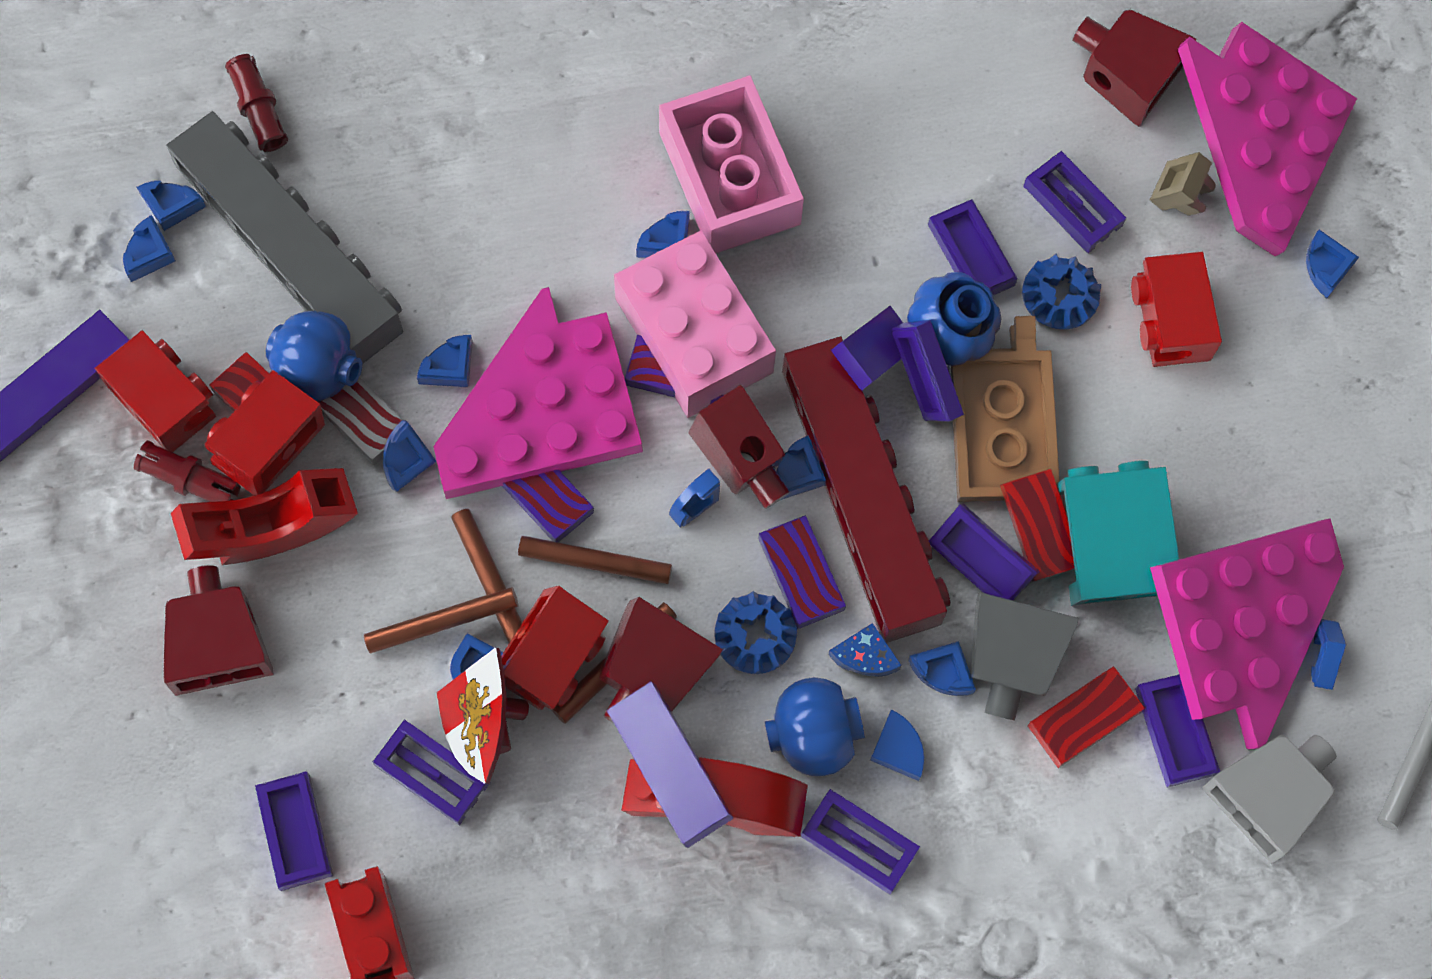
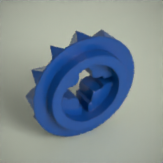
(1073, 310)
(764, 654)

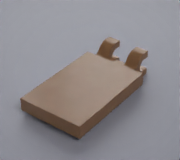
(1006, 416)

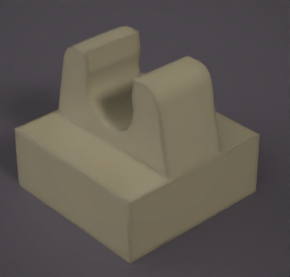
(1182, 182)

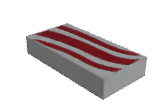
(361, 418)

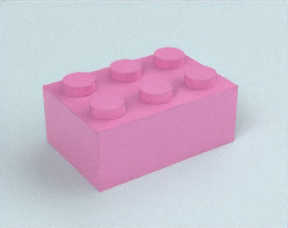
(730, 164)
(694, 322)

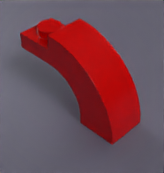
(266, 523)
(756, 797)

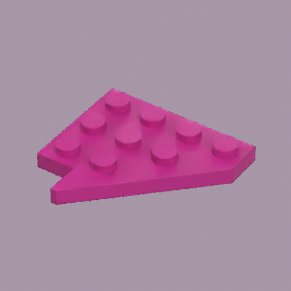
(1266, 129)
(541, 405)
(1247, 619)

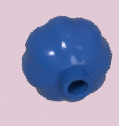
(955, 308)
(314, 354)
(815, 727)

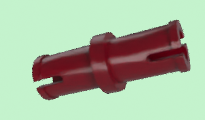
(256, 103)
(185, 474)

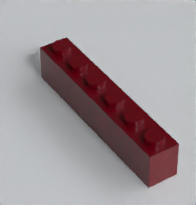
(866, 494)

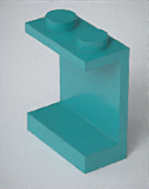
(1118, 530)

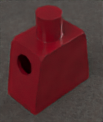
(1131, 61)
(736, 427)
(211, 636)
(657, 650)

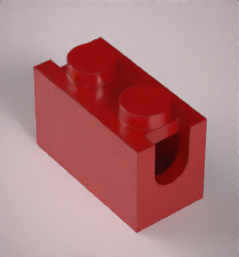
(1176, 309)
(156, 391)
(264, 433)
(551, 648)
(369, 927)

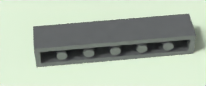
(283, 234)

